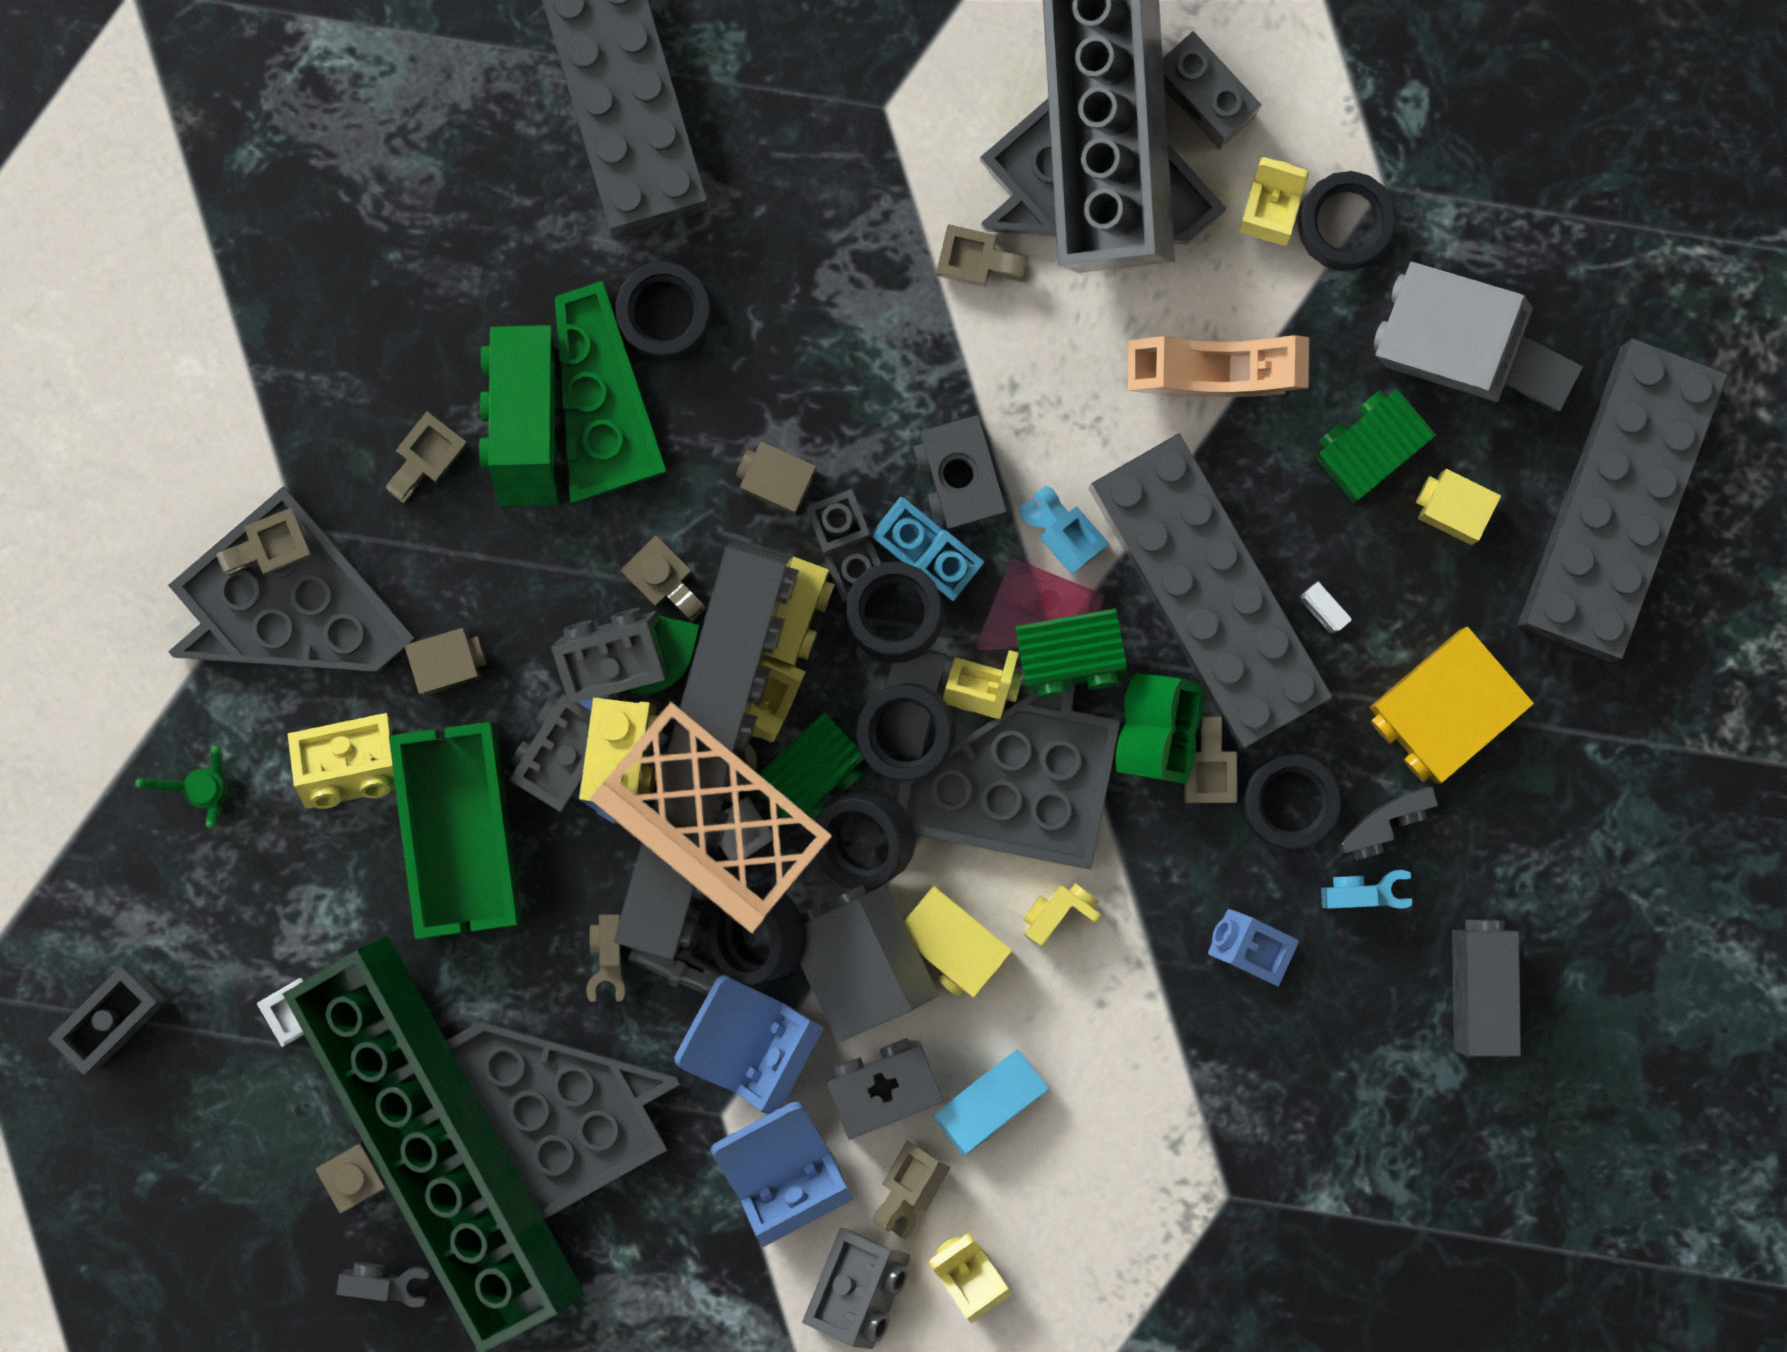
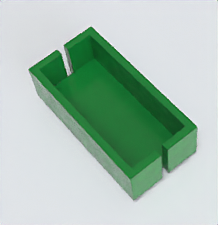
(455, 830)

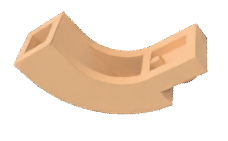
(1218, 368)

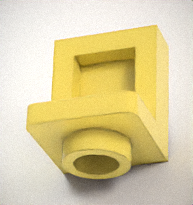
(1273, 201)
(982, 687)
(777, 699)
(1047, 914)
(969, 1276)

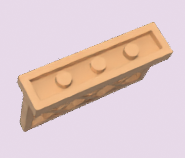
(682, 853)

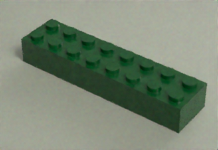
(433, 1144)

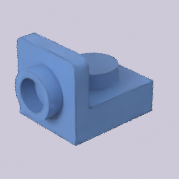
(1252, 946)

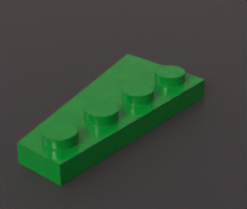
(605, 416)

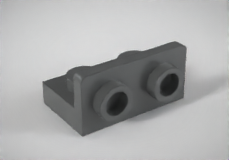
(609, 656)
(555, 759)
(857, 1290)

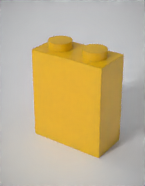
(1449, 707)

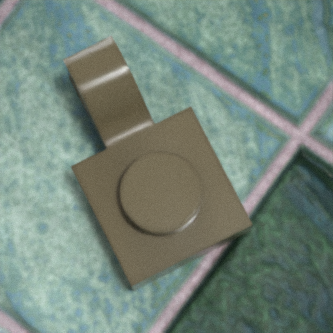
(972, 255)
(428, 451)
(272, 543)
(661, 576)
(1214, 770)
(609, 954)
(912, 1184)

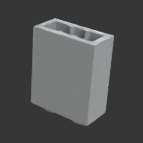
(1452, 331)

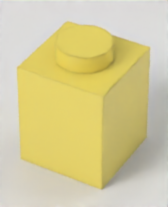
(1456, 506)

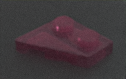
(1032, 597)

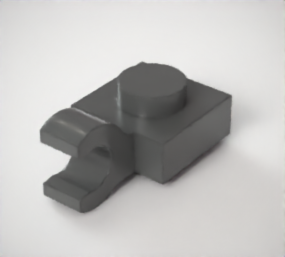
(370, 1282)

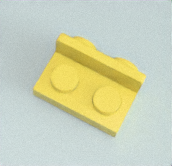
(611, 735)
(342, 761)

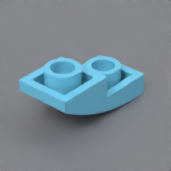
(923, 544)
(990, 1102)

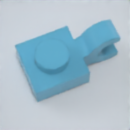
(1067, 533)
(1351, 892)

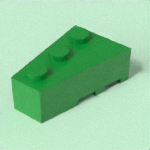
(520, 415)

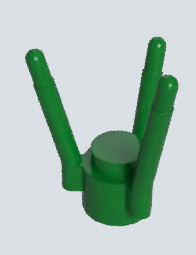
(201, 788)

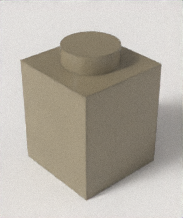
(776, 477)
(446, 661)
(351, 1177)

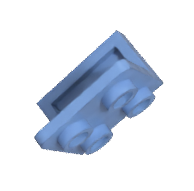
(748, 1043)
(781, 1172)

